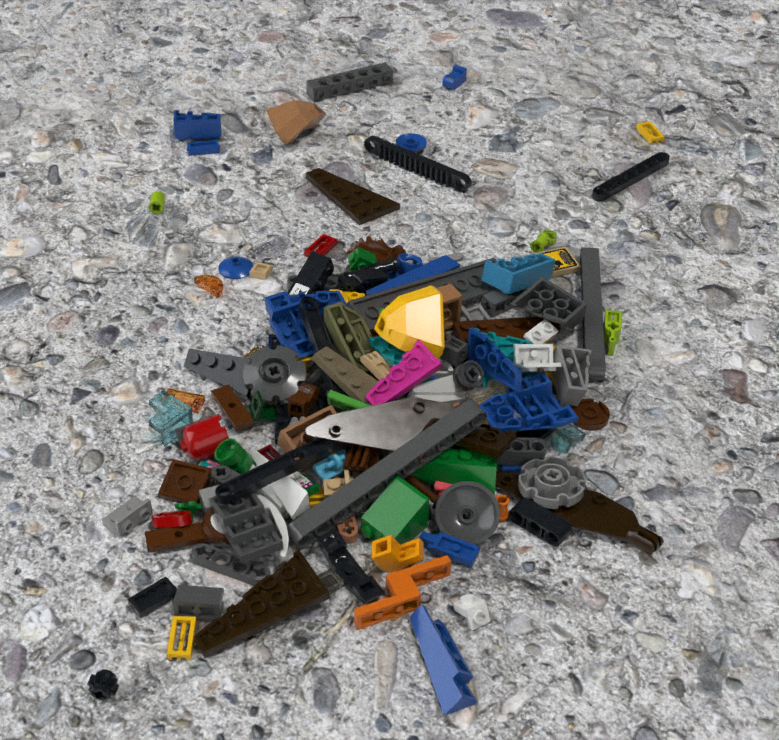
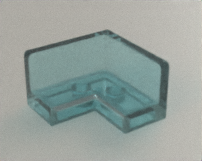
(171, 416)

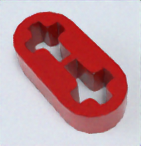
(171, 519)

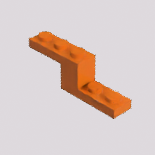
(402, 592)

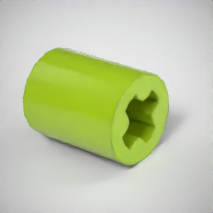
(157, 202)

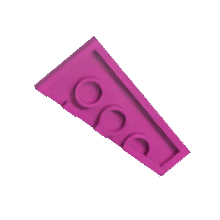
(410, 372)

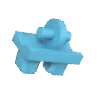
(331, 466)

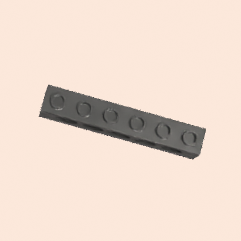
(349, 81)

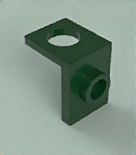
(260, 411)

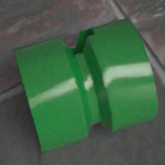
(233, 456)

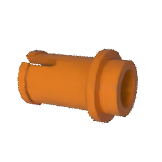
(503, 503)

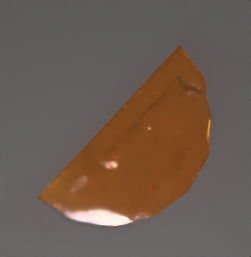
(211, 284)

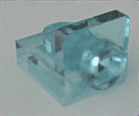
(566, 436)

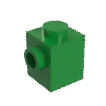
(361, 258)

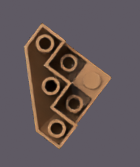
(294, 117)

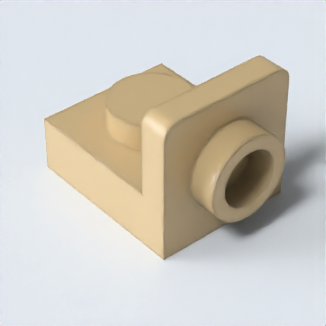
(332, 485)

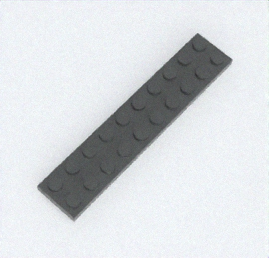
(464, 279)

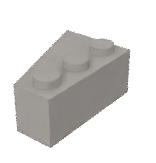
(573, 376)

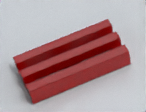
(324, 247)

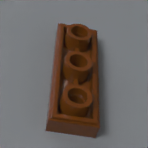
(232, 408)
(176, 537)

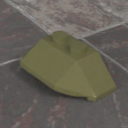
(348, 333)

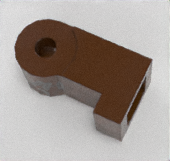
(305, 398)

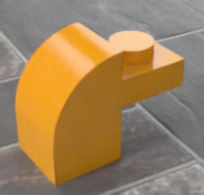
(395, 557)

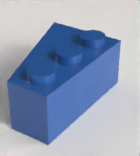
(197, 126)

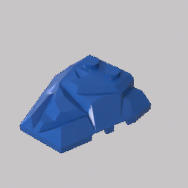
(287, 320)
(528, 409)

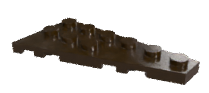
(351, 198)

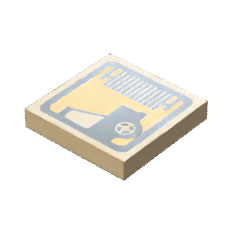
(564, 261)

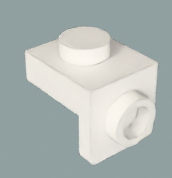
(473, 609)

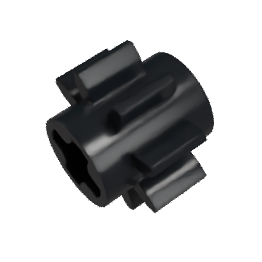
(103, 684)

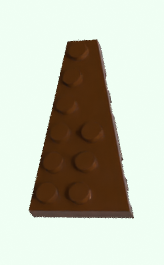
(502, 327)

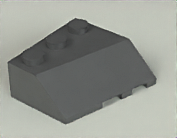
(550, 303)

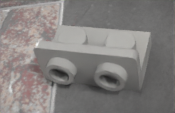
(128, 516)

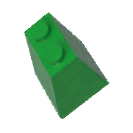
(397, 512)

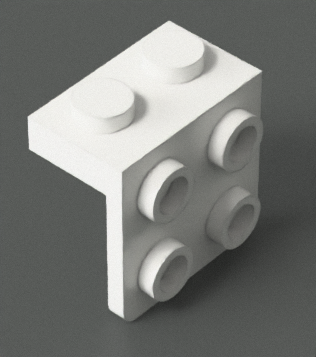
(531, 356)

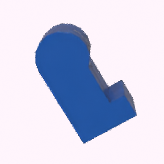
(455, 77)

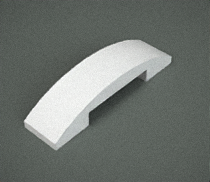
(279, 527)

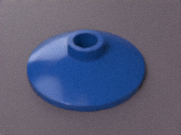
(411, 142)
(235, 267)

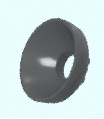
(314, 375)

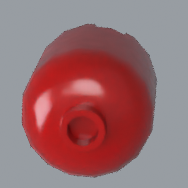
(203, 438)

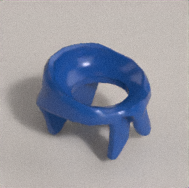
(404, 267)

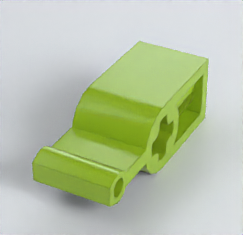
(612, 329)

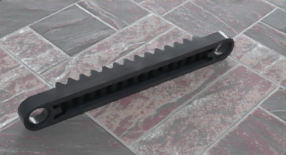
(417, 163)

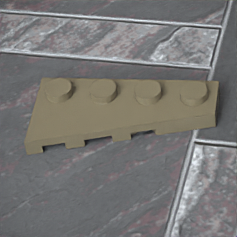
(345, 374)

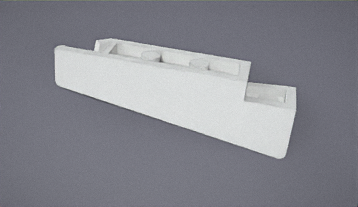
(440, 390)
(283, 493)

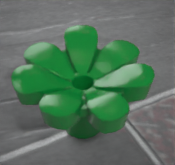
(192, 507)

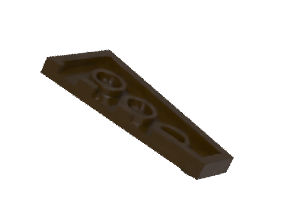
(484, 441)

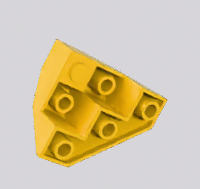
(414, 318)

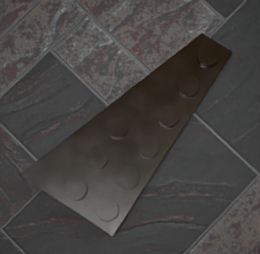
(268, 602)

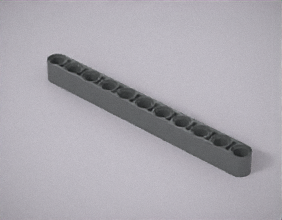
(593, 318)
(376, 479)

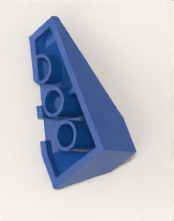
(492, 360)

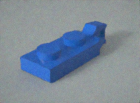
(455, 548)

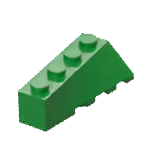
(460, 466)

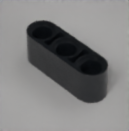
(540, 522)

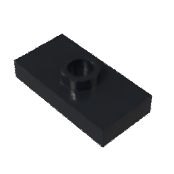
(152, 597)

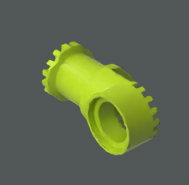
(543, 240)

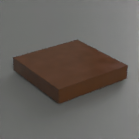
(184, 482)

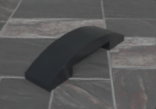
(344, 564)

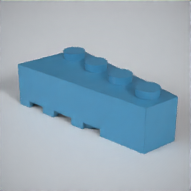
(518, 272)

